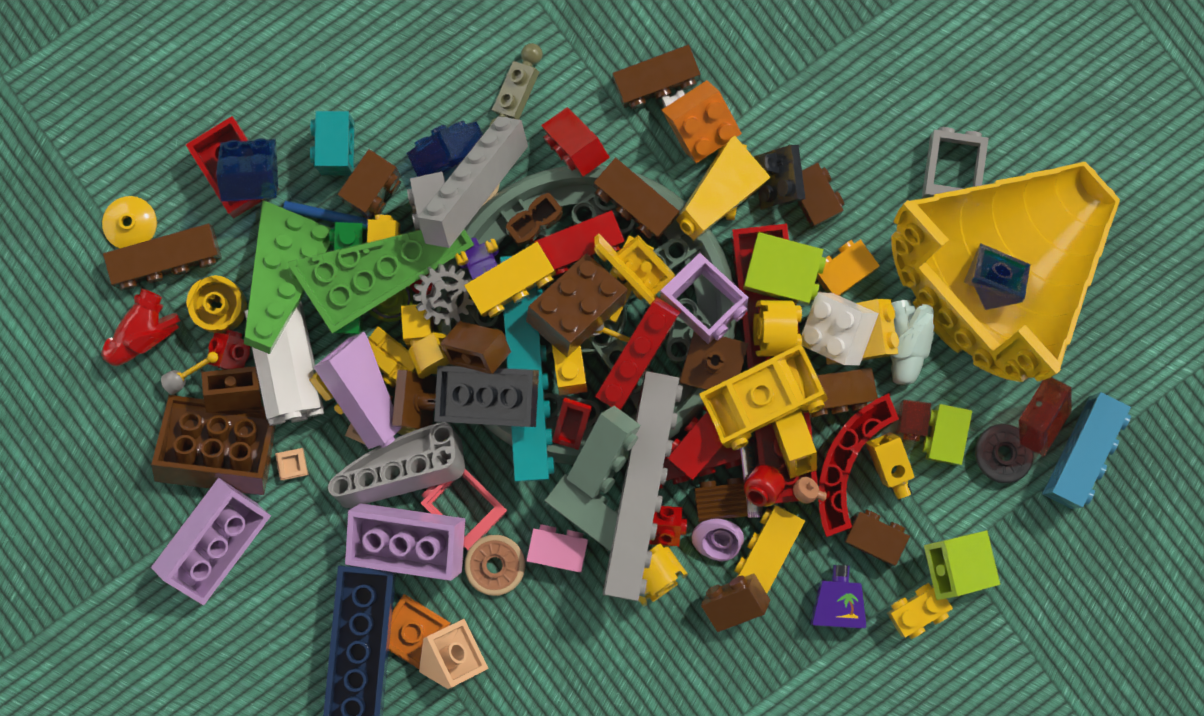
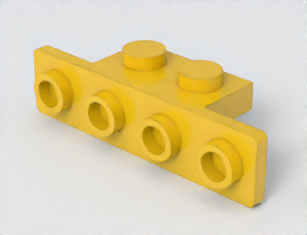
(637, 265)

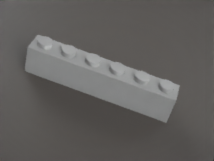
(472, 182)

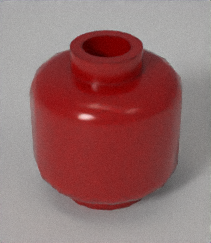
(764, 485)

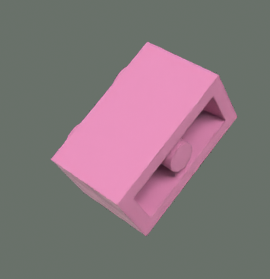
(557, 549)

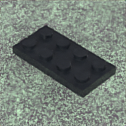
(483, 398)

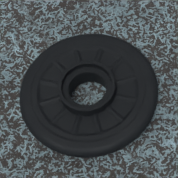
(987, 454)

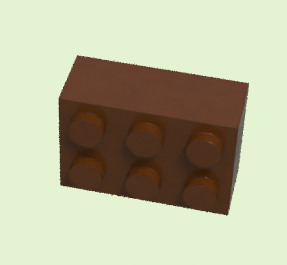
(576, 305)

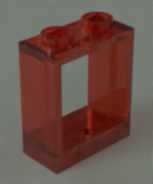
(1042, 423)

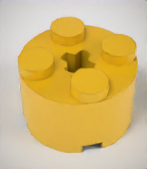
(215, 289)
(776, 327)
(661, 574)

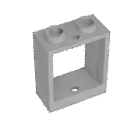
(947, 134)

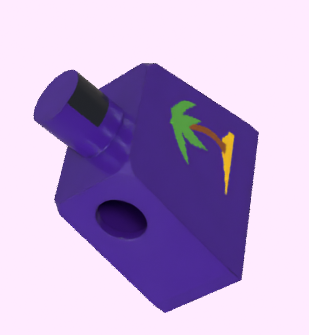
(839, 601)

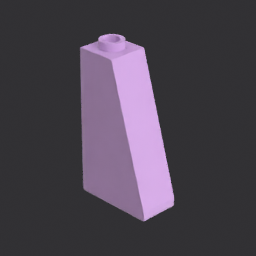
(360, 390)

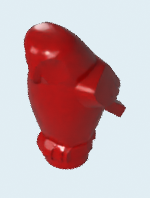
(139, 329)

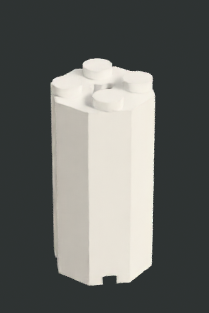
(286, 374)

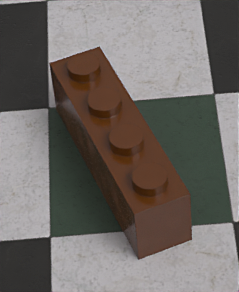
(162, 256)

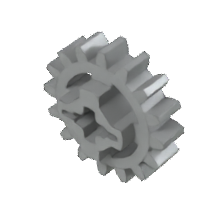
(432, 300)

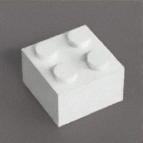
(838, 328)

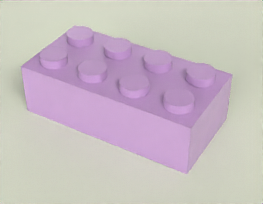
(210, 541)
(405, 541)

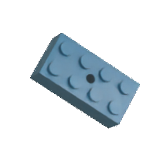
(1087, 450)

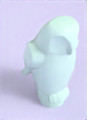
(915, 340)

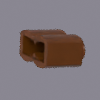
(541, 215)

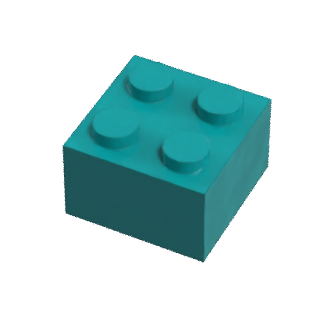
(333, 142)

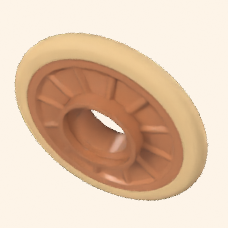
(494, 583)

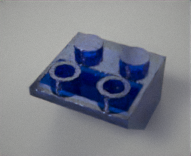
(247, 170)

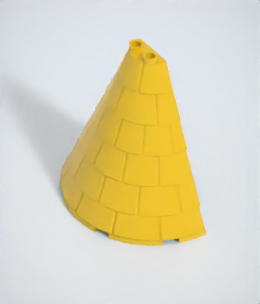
(1043, 218)

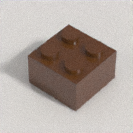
(370, 185)

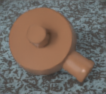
(807, 490)

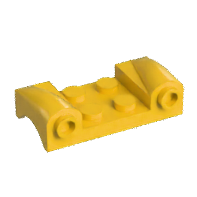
(763, 396)

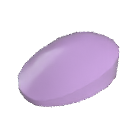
(718, 539)

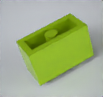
(947, 434)

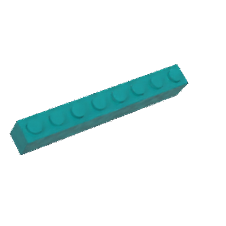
(528, 443)

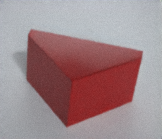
(571, 423)

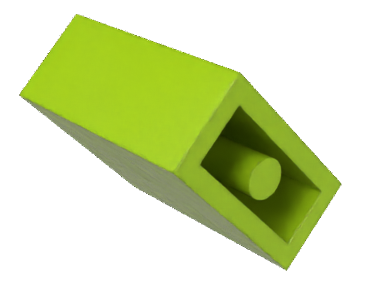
(784, 269)
(961, 565)

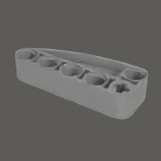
(402, 458)

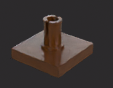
(712, 362)
(414, 400)

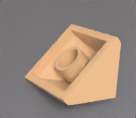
(451, 655)

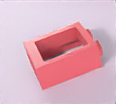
(484, 525)

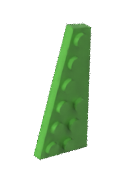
(364, 275)
(274, 287)

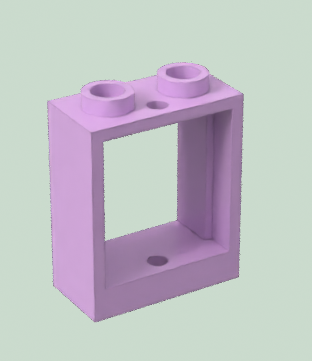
(685, 278)

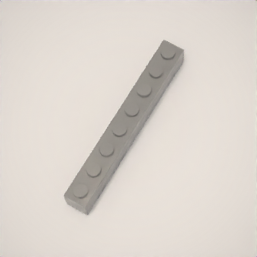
(641, 487)

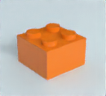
(701, 121)

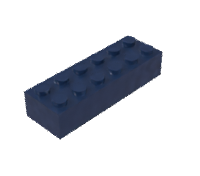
(359, 642)

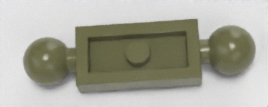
(518, 84)

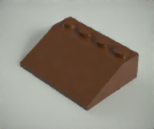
(203, 446)

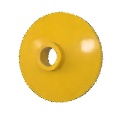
(142, 226)

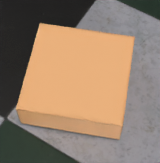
(291, 464)

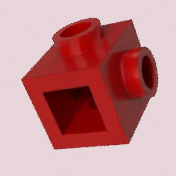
(230, 350)
(669, 526)

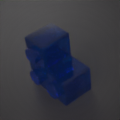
(444, 148)

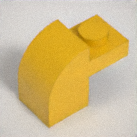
(428, 354)

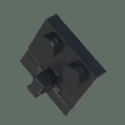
(785, 178)

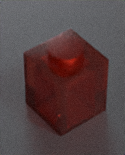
(913, 420)

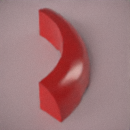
(841, 458)

